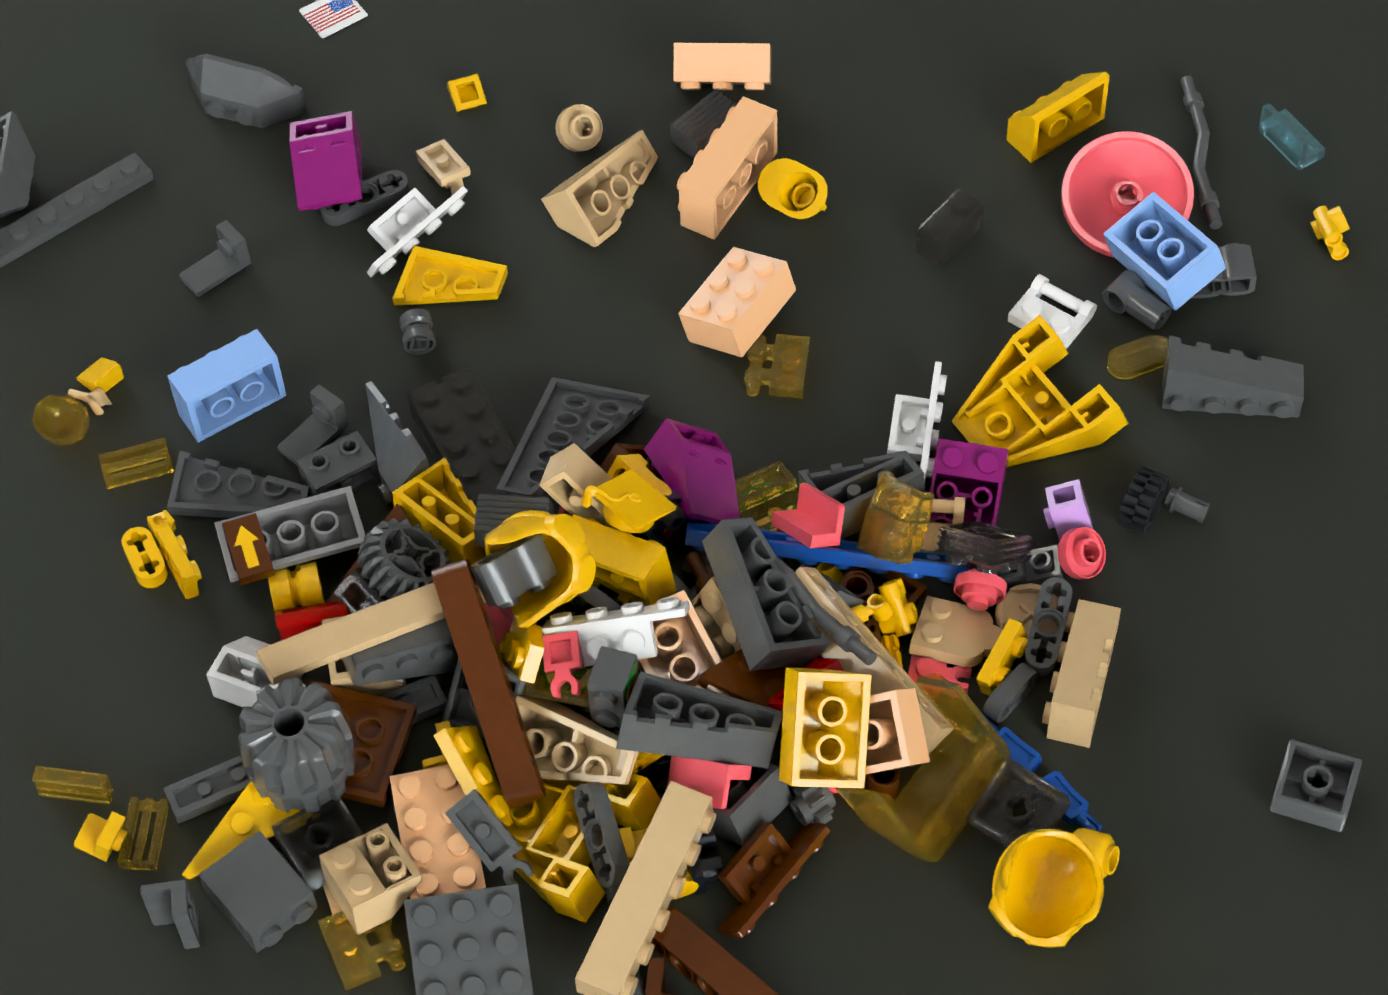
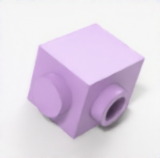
(1067, 507)

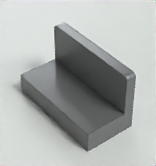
(172, 904)

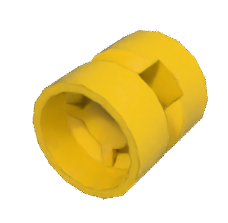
(296, 587)

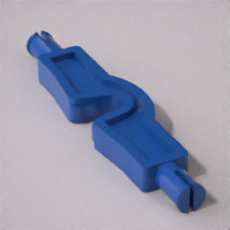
(1031, 760)

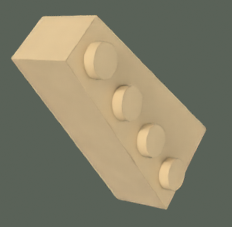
(1082, 673)

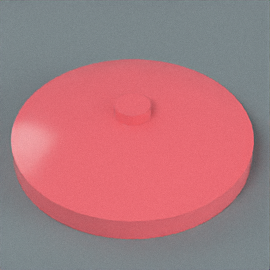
(1114, 177)

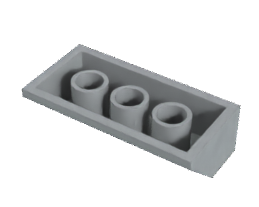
(304, 529)

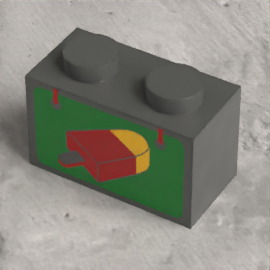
(611, 685)

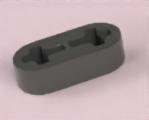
(1011, 692)

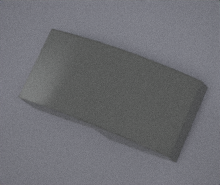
(1042, 565)

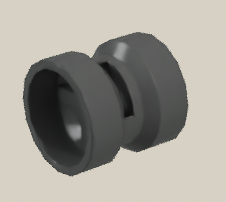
(417, 331)

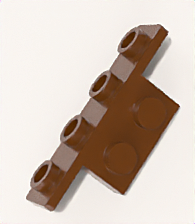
(763, 870)

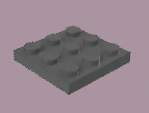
(469, 943)

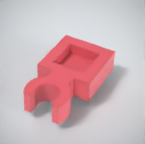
(563, 656)
(920, 666)

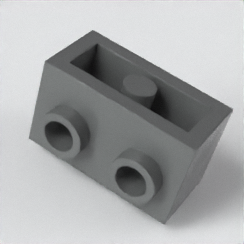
(339, 465)

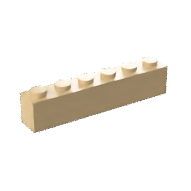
(885, 671)
(646, 893)

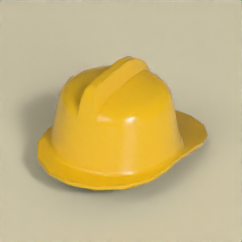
(792, 188)

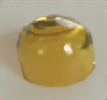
(61, 419)

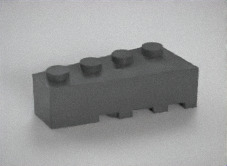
(1230, 382)
(760, 598)
(407, 656)
(697, 724)

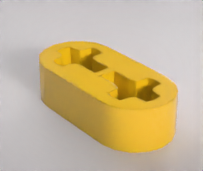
(150, 555)

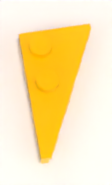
(242, 821)

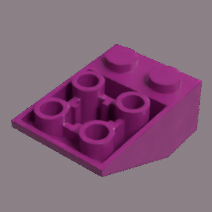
(326, 160)
(697, 468)
(971, 473)

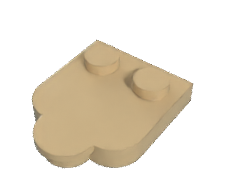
(953, 633)

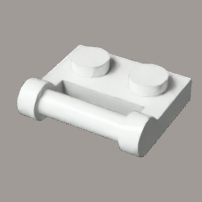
(1063, 324)

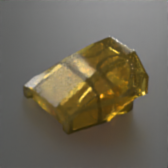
(895, 520)

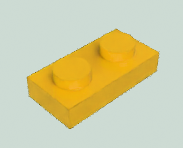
(998, 665)

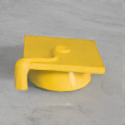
(629, 502)

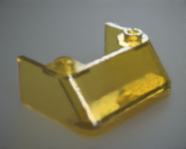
(942, 791)

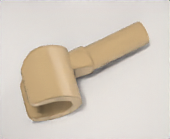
(95, 399)

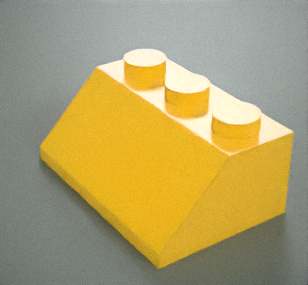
(1059, 115)
(824, 728)

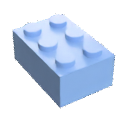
(1164, 250)
(227, 385)

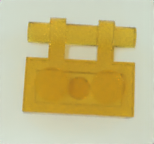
(787, 370)
(352, 953)

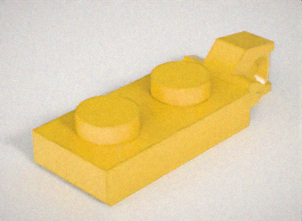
(174, 553)

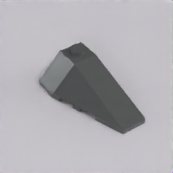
(396, 448)

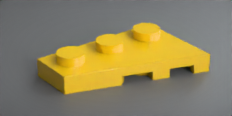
(446, 278)
(523, 650)
(472, 767)

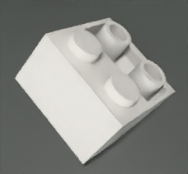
(238, 673)

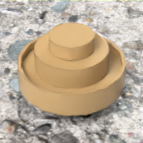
(579, 128)

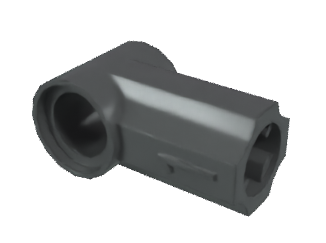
(1129, 295)

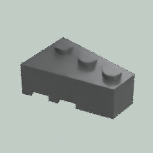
(857, 483)

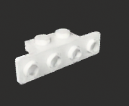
(405, 222)
(914, 421)
(622, 629)

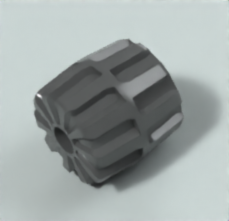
(296, 745)

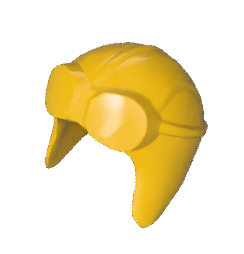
(567, 549)
(1046, 888)

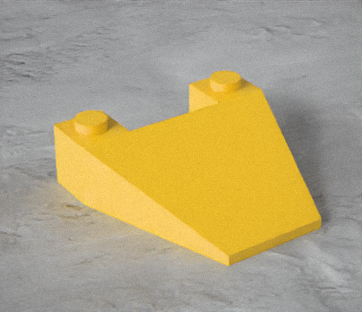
(1025, 412)
(559, 849)

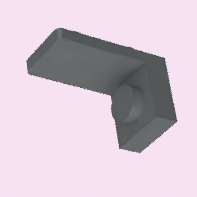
(219, 265)
(319, 429)

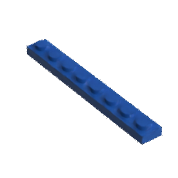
(842, 556)

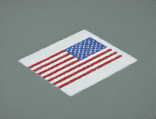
(332, 15)

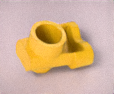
(1329, 226)
(904, 613)

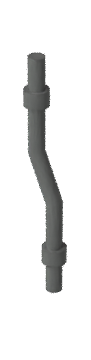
(1207, 197)
(844, 636)

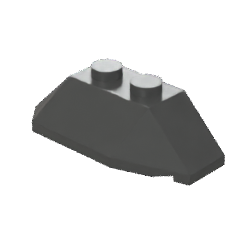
(243, 91)
(15, 165)

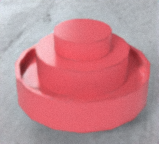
(1081, 553)
(980, 589)

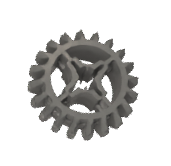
(400, 557)

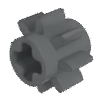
(812, 804)

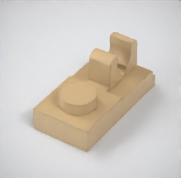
(444, 165)

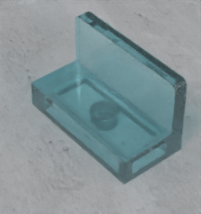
(1290, 137)

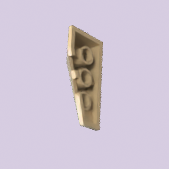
(598, 195)
(572, 745)

